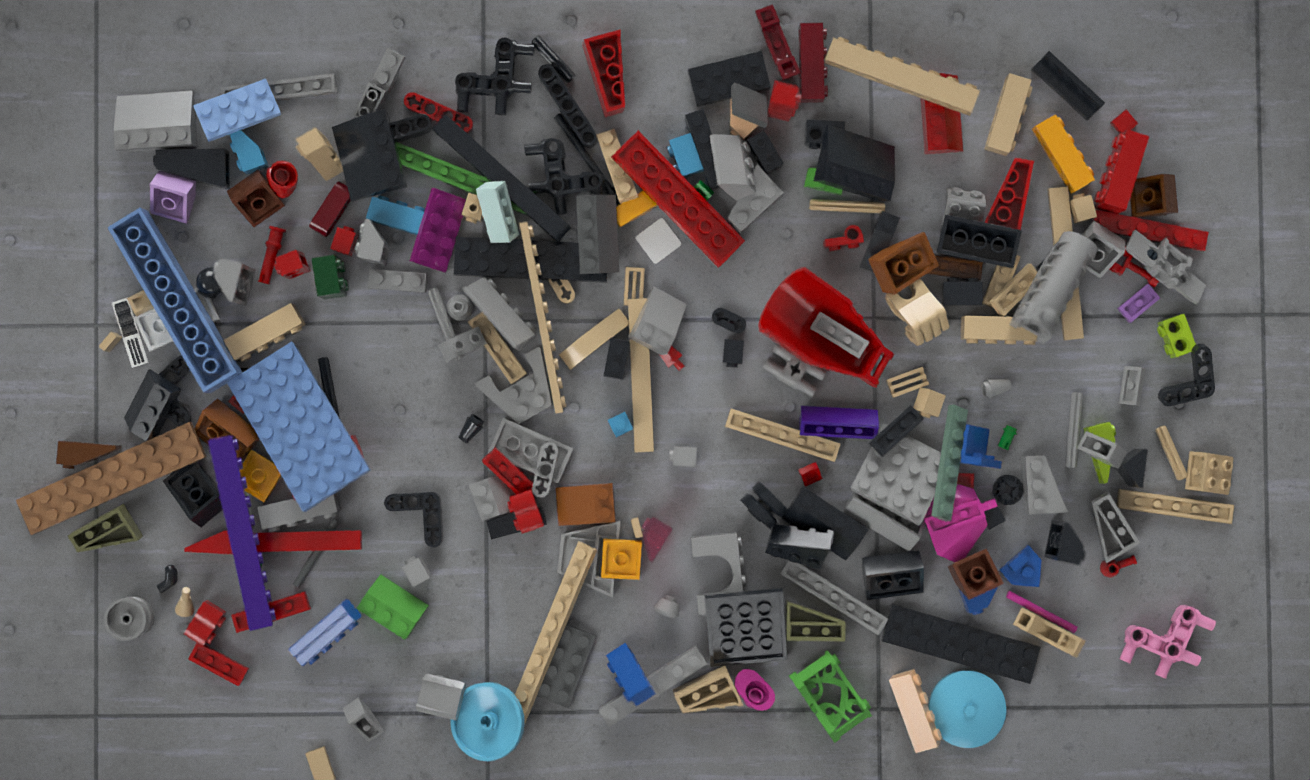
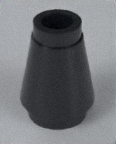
(471, 427)

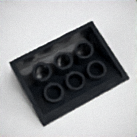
(369, 155)
(856, 164)

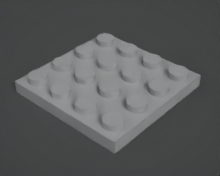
(901, 479)

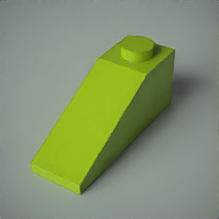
(1106, 431)

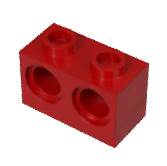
(292, 264)

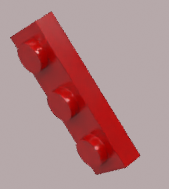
(507, 471)
(218, 664)

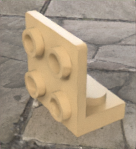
(1209, 472)

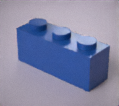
(630, 675)

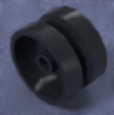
(764, 505)

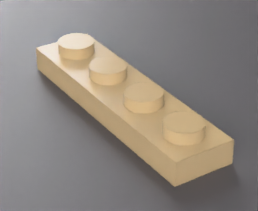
(622, 182)

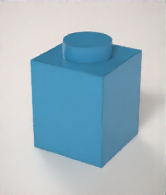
(620, 424)

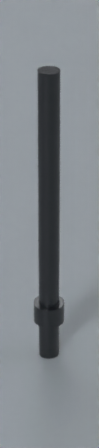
(585, 155)

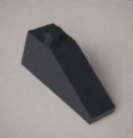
(880, 238)

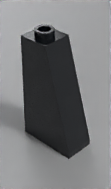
(201, 165)

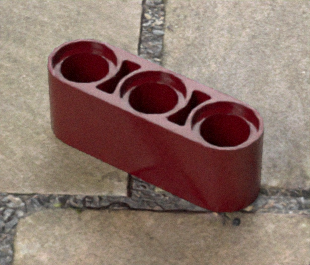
(331, 210)

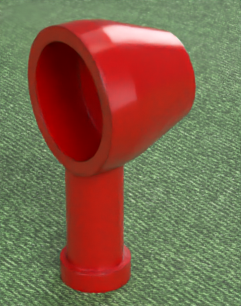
(1104, 567)

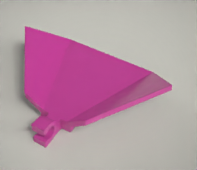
(957, 537)

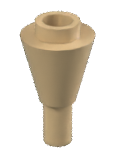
(185, 605)

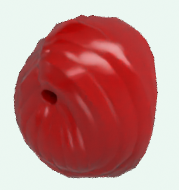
(282, 178)

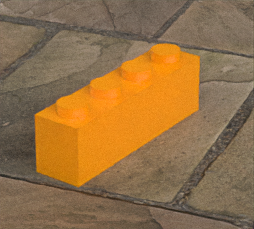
(1063, 153)

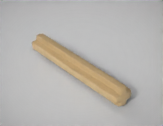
(846, 206)

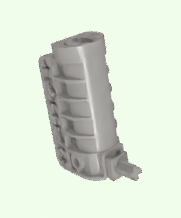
(1054, 285)

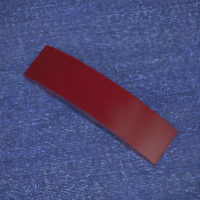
(776, 42)

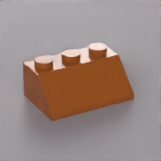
(220, 421)

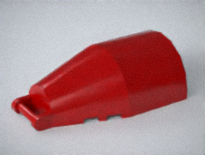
(794, 309)

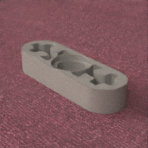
(537, 482)

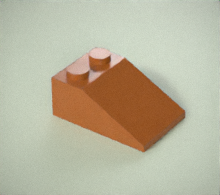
(903, 263)
(585, 504)

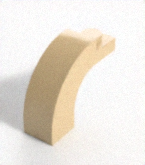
(1049, 632)

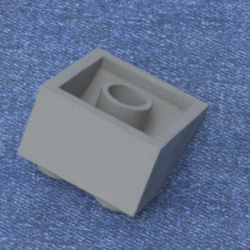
(1109, 248)
(491, 497)

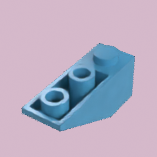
(249, 153)

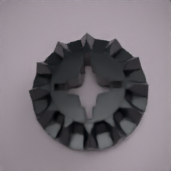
(999, 486)

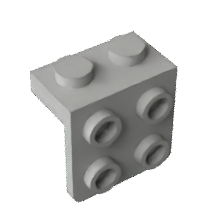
(964, 204)

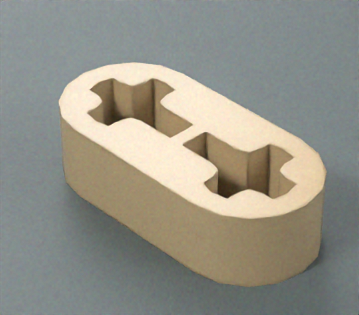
(559, 293)

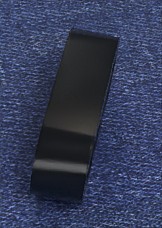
(731, 316)

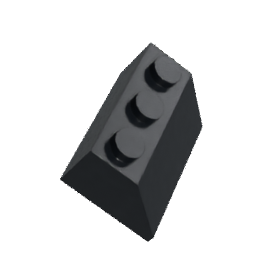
(151, 406)
(1064, 544)
(893, 575)

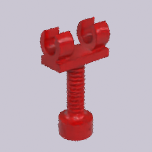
(1119, 270)

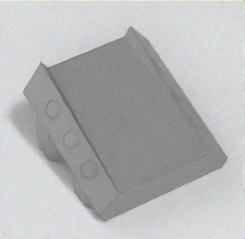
(440, 696)

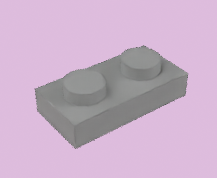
(1132, 385)

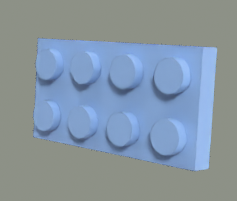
(237, 110)

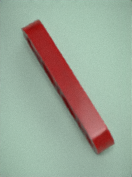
(439, 110)

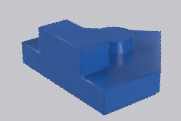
(1023, 568)

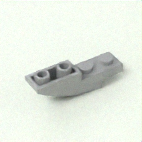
(381, 83)

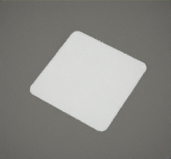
(658, 240)

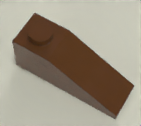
(80, 453)

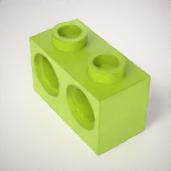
(1181, 334)

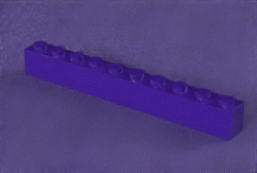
(241, 533)

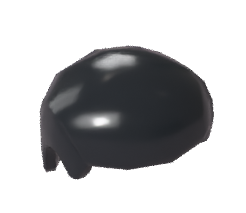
(207, 284)

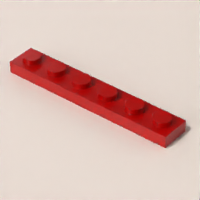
(1153, 230)

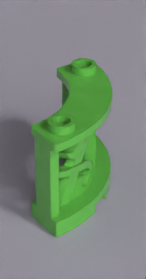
(830, 722)

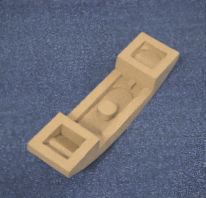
(594, 338)

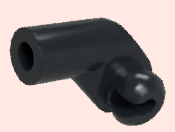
(170, 578)

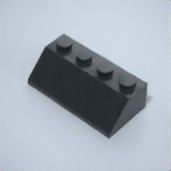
(979, 241)
(813, 512)

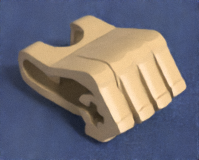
(921, 313)

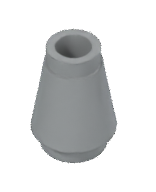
(994, 387)

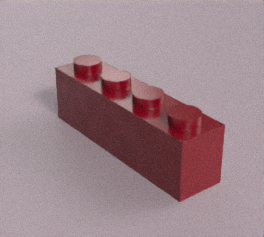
(812, 62)

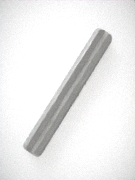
(442, 315)
(1074, 429)

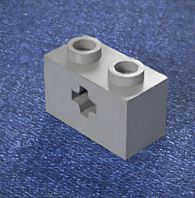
(462, 344)

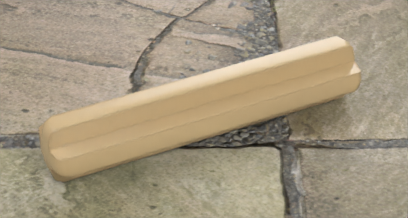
(1171, 452)

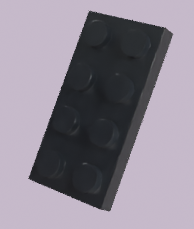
(714, 80)

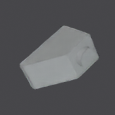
(1102, 449)
(363, 720)

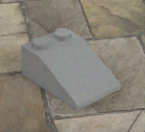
(658, 321)

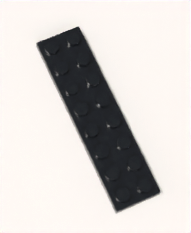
(508, 260)
(961, 643)

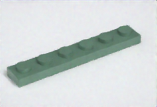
(949, 463)

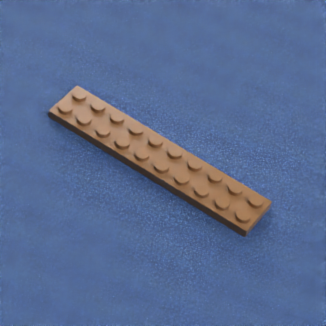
(111, 478)

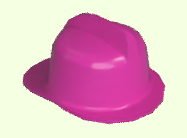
(754, 690)

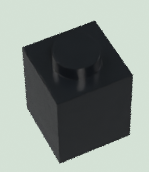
(733, 353)

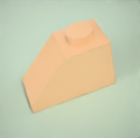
(740, 126)

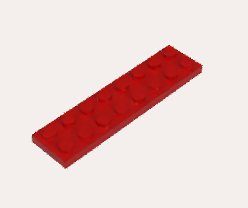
(678, 198)

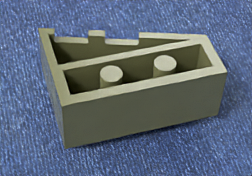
(107, 530)
(811, 625)

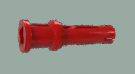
(273, 245)

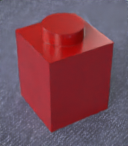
(344, 240)

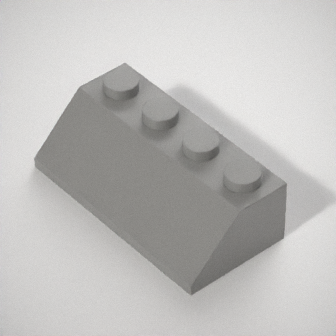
(884, 521)

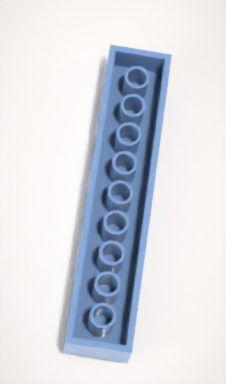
(175, 300)

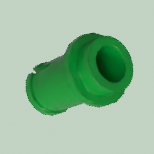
(1007, 437)

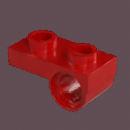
(835, 243)

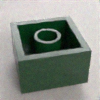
(329, 277)

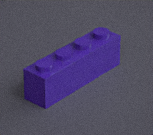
(838, 422)

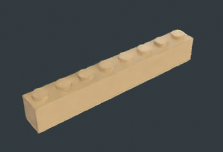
(902, 76)

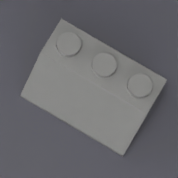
(733, 165)
(234, 280)

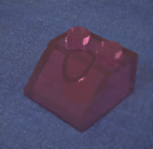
(654, 535)

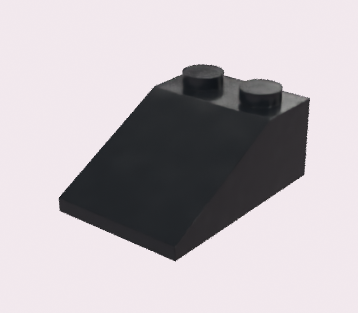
(195, 493)

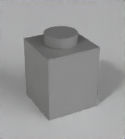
(683, 456)
(416, 571)

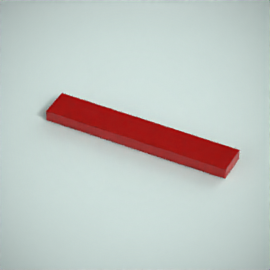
(310, 541)

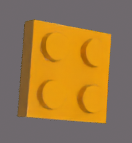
(260, 475)
(621, 559)

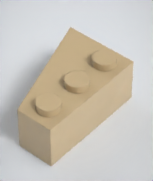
(319, 151)
(708, 692)

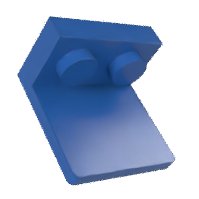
(975, 448)

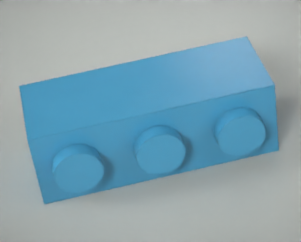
(395, 215)

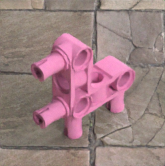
(1177, 635)

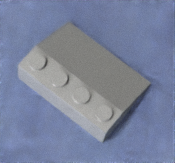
(155, 122)
(499, 312)

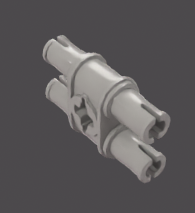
(796, 380)

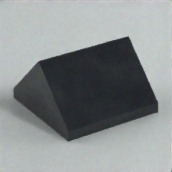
(1133, 467)

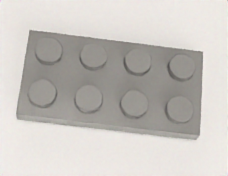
(524, 447)

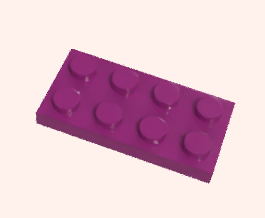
(438, 230)

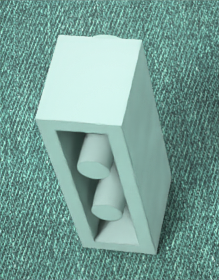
(497, 212)

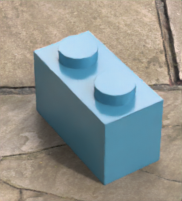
(685, 155)

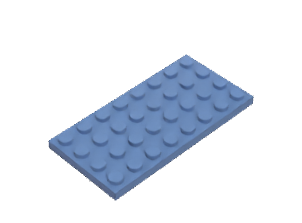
(298, 426)

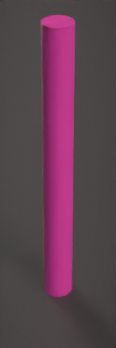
(1042, 612)

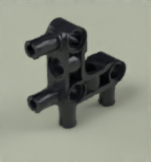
(488, 85)
(555, 170)

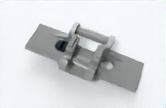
(1155, 262)

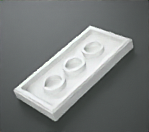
(155, 332)

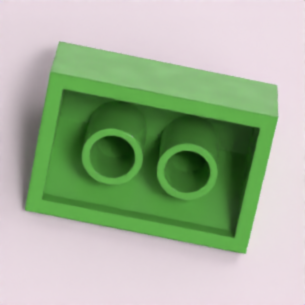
(392, 607)

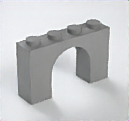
(725, 546)

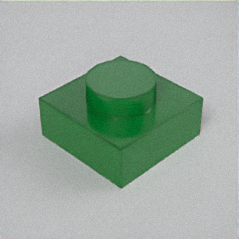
(704, 190)

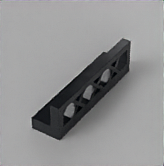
(1068, 86)

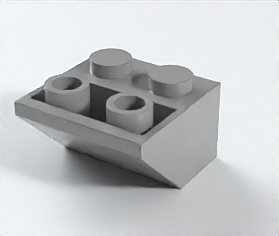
(372, 246)

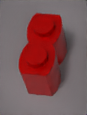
(526, 511)
(205, 623)

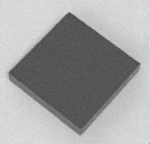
(749, 105)

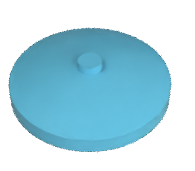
(968, 708)
(488, 722)

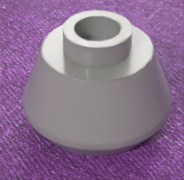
(462, 312)
(667, 606)

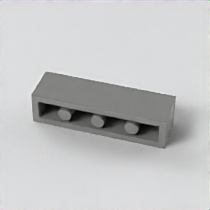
(289, 513)

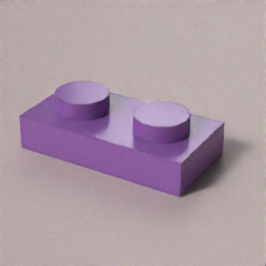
(1138, 303)

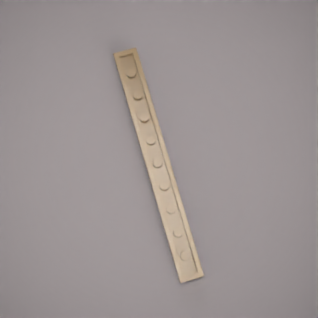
(544, 325)
(554, 626)

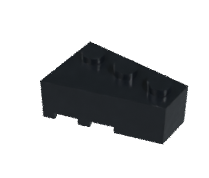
(799, 546)

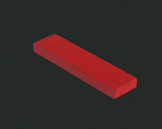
(283, 608)

